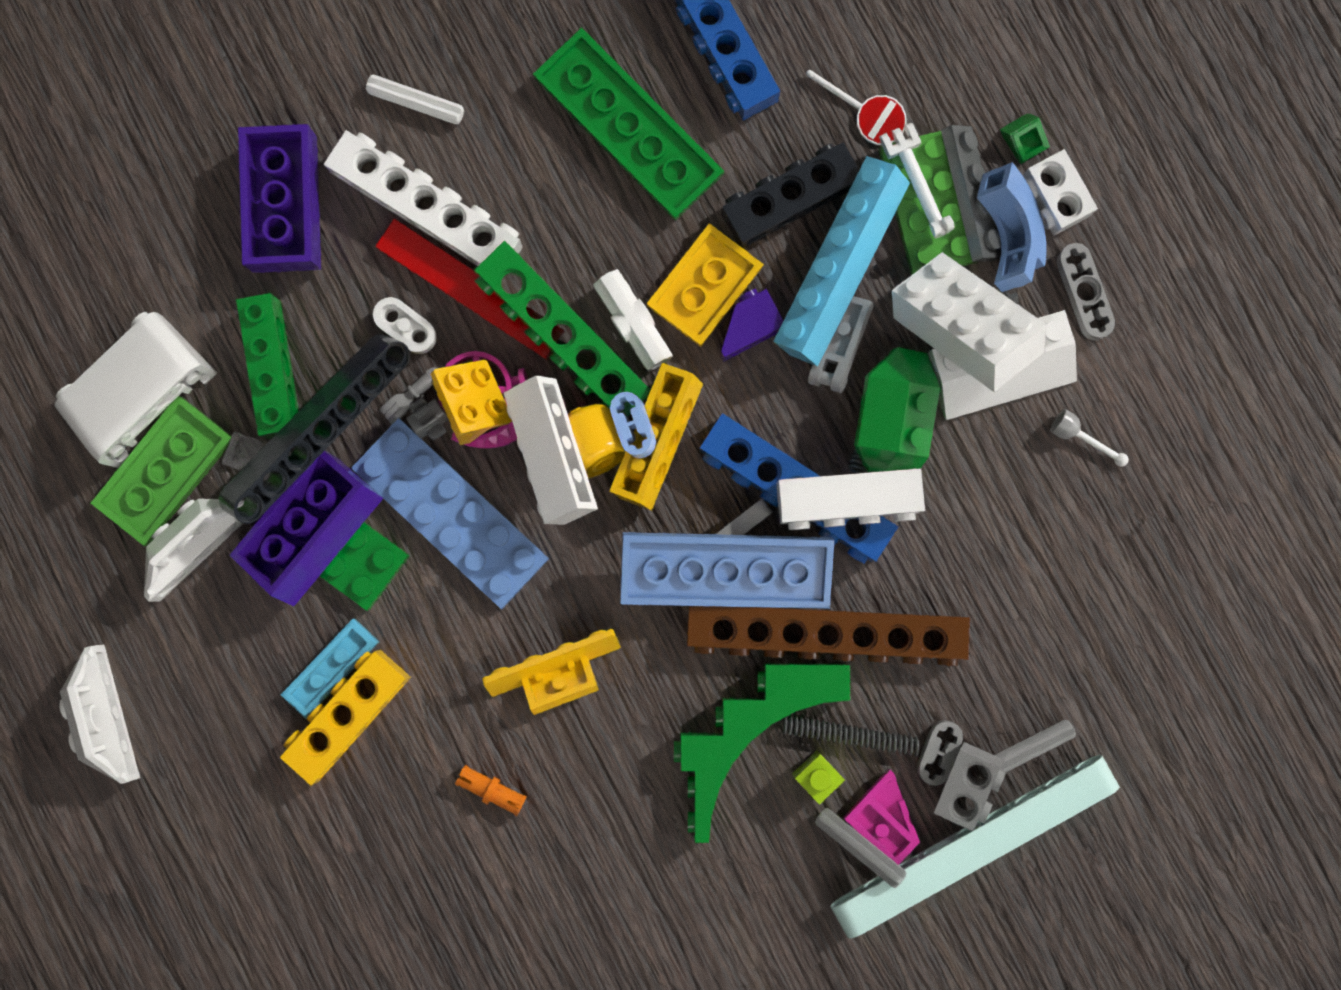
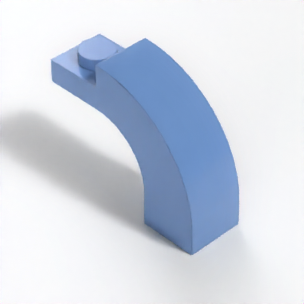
(1019, 225)

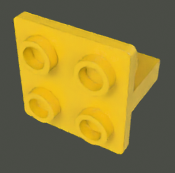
(470, 399)

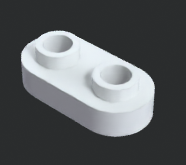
(405, 326)

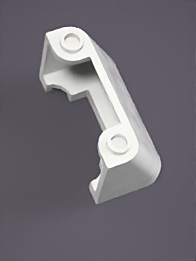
(130, 387)

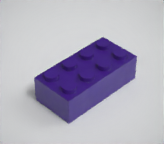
(279, 198)
(306, 528)

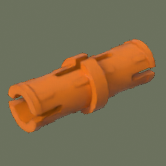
(490, 790)

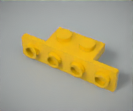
(557, 675)

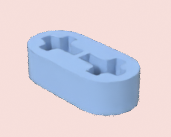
(625, 427)

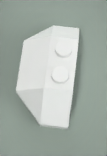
(185, 545)
(96, 717)

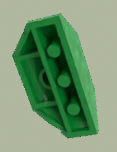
(897, 412)

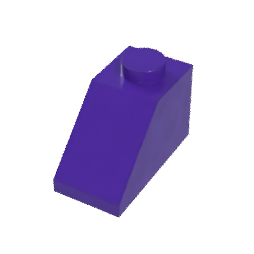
(751, 323)

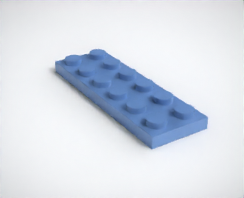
(450, 513)
(726, 570)

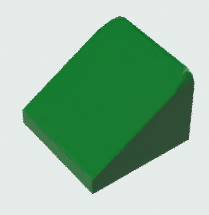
(1025, 137)

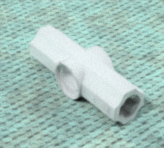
(632, 320)

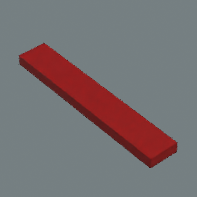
(456, 281)

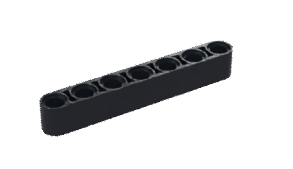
(299, 430)

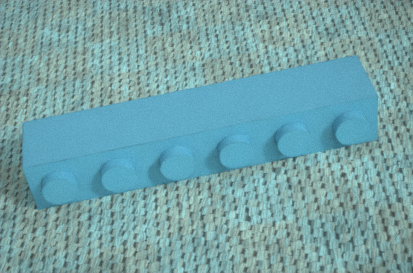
(842, 260)

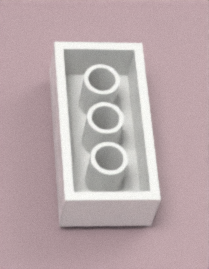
(969, 321)

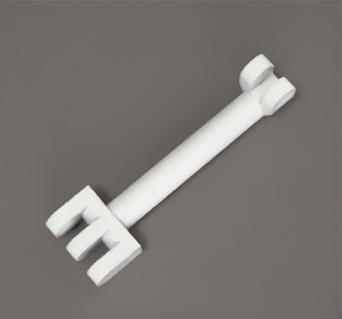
(938, 225)

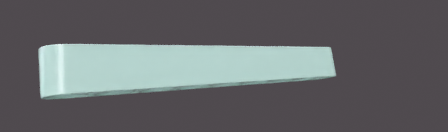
(971, 850)

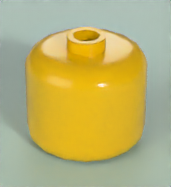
(596, 438)

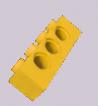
(669, 412)
(315, 763)

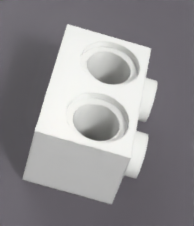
(1067, 189)

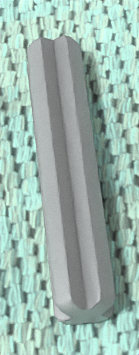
(1034, 746)
(861, 848)

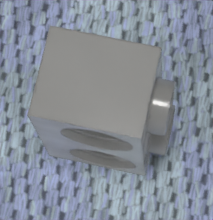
(964, 784)

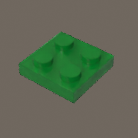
(365, 566)

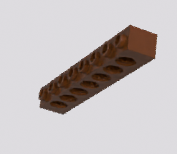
(952, 633)

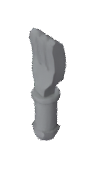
(399, 404)

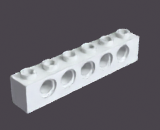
(354, 151)

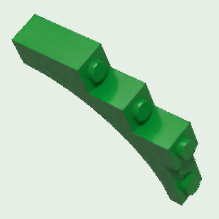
(711, 755)

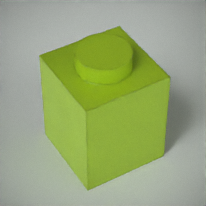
(818, 777)

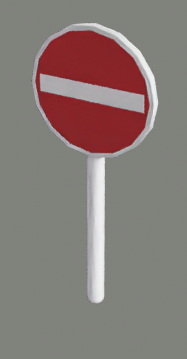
(875, 116)

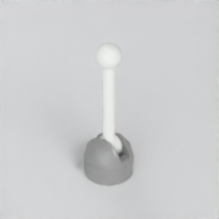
(1068, 425)

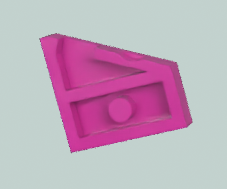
(884, 819)

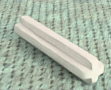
(415, 99)

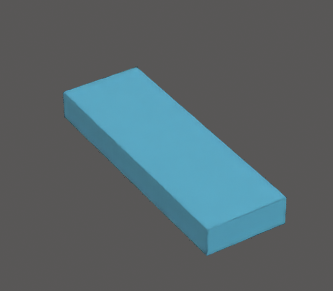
(329, 667)

